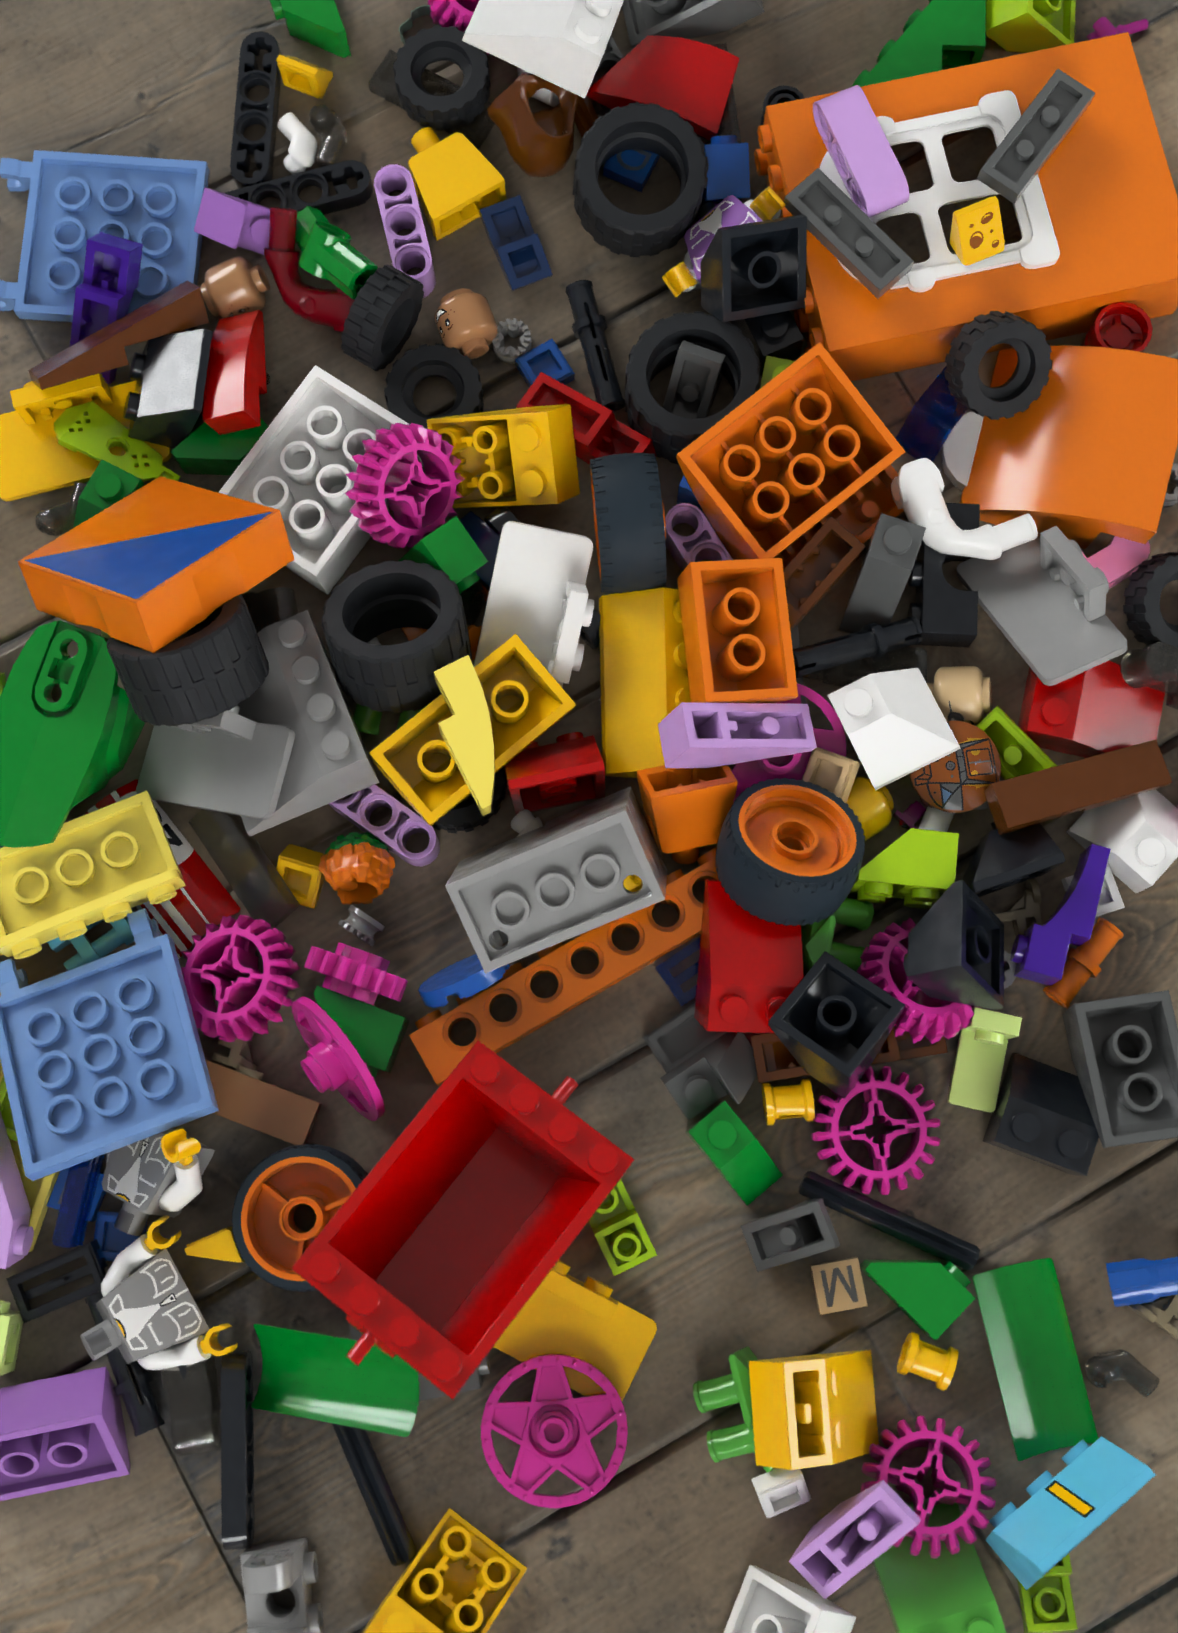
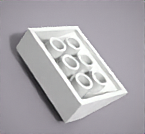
(547, 37)
(303, 471)

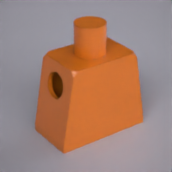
(686, 807)

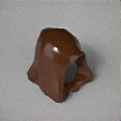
(537, 140)

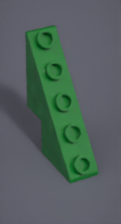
(932, 40)

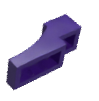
(107, 286)
(1044, 947)

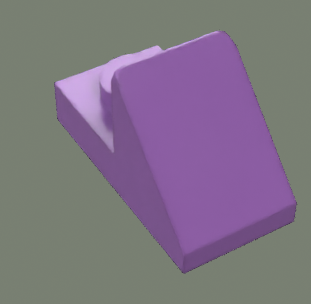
(233, 221)

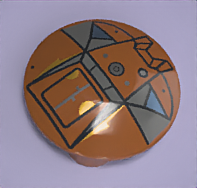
(960, 778)

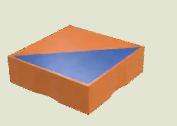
(157, 562)

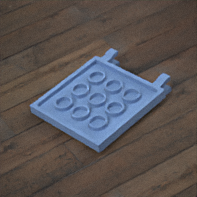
(96, 193)
(101, 1053)

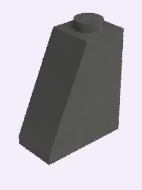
(882, 573)

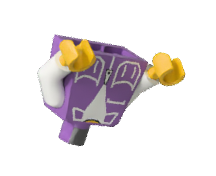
(711, 216)

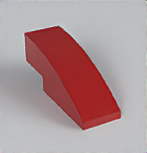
(235, 374)
(594, 425)

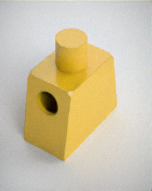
(452, 180)

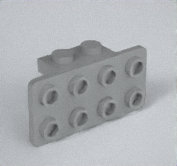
(1047, 605)
(218, 764)

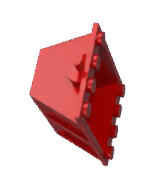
(462, 1219)

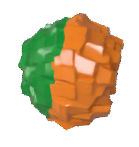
(357, 867)

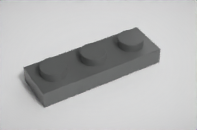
(1036, 136)
(849, 233)

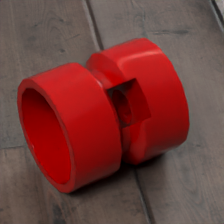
(1120, 327)

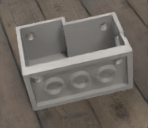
(558, 880)

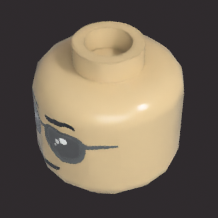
(962, 693)

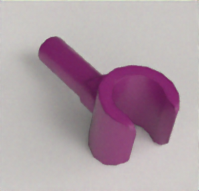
(1104, 28)

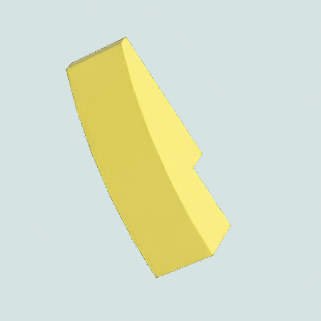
(469, 729)

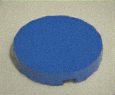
(460, 979)

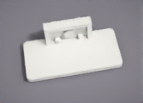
(539, 596)

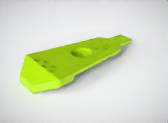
(94, 432)

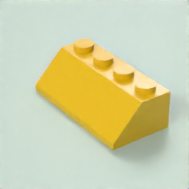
(639, 675)
(521, 707)

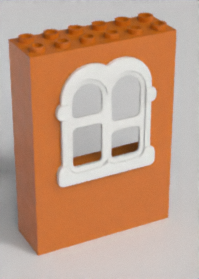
(1090, 221)

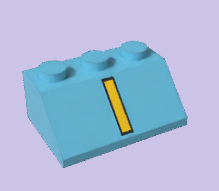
(1065, 1508)

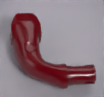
(314, 304)

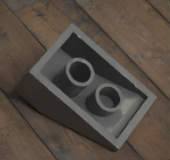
(685, 17)
(1127, 1065)

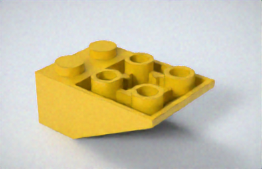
(513, 455)
(813, 1409)
(450, 1584)

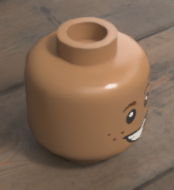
(235, 287)
(466, 322)

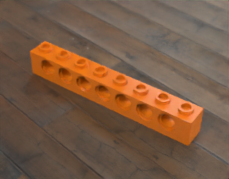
(434, 1029)

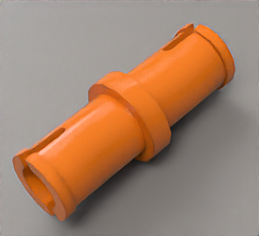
(1084, 962)

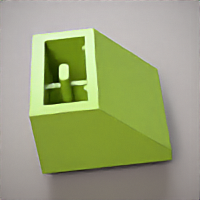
(912, 868)

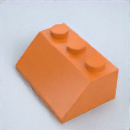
(737, 631)

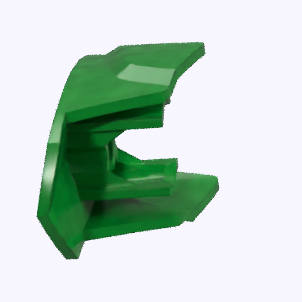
(63, 748)

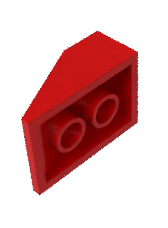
(1090, 712)
(556, 773)
(743, 965)

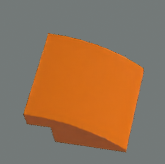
(1087, 450)
(792, 461)

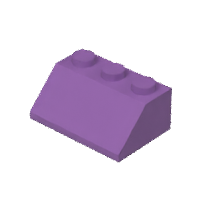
(61, 1433)

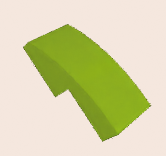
(621, 1232)
(1049, 1602)

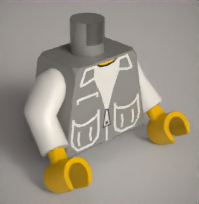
(155, 1177)
(151, 1310)

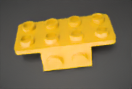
(28, 444)
(582, 1323)

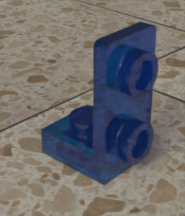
(931, 421)

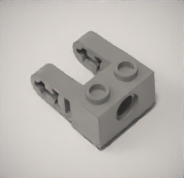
(274, 1568)

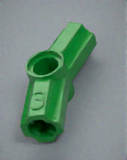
(329, 253)

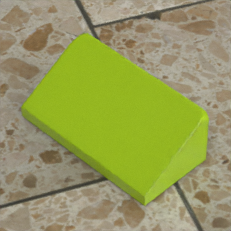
(1016, 749)

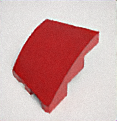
(673, 74)

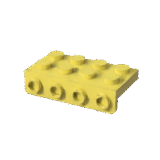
(87, 875)

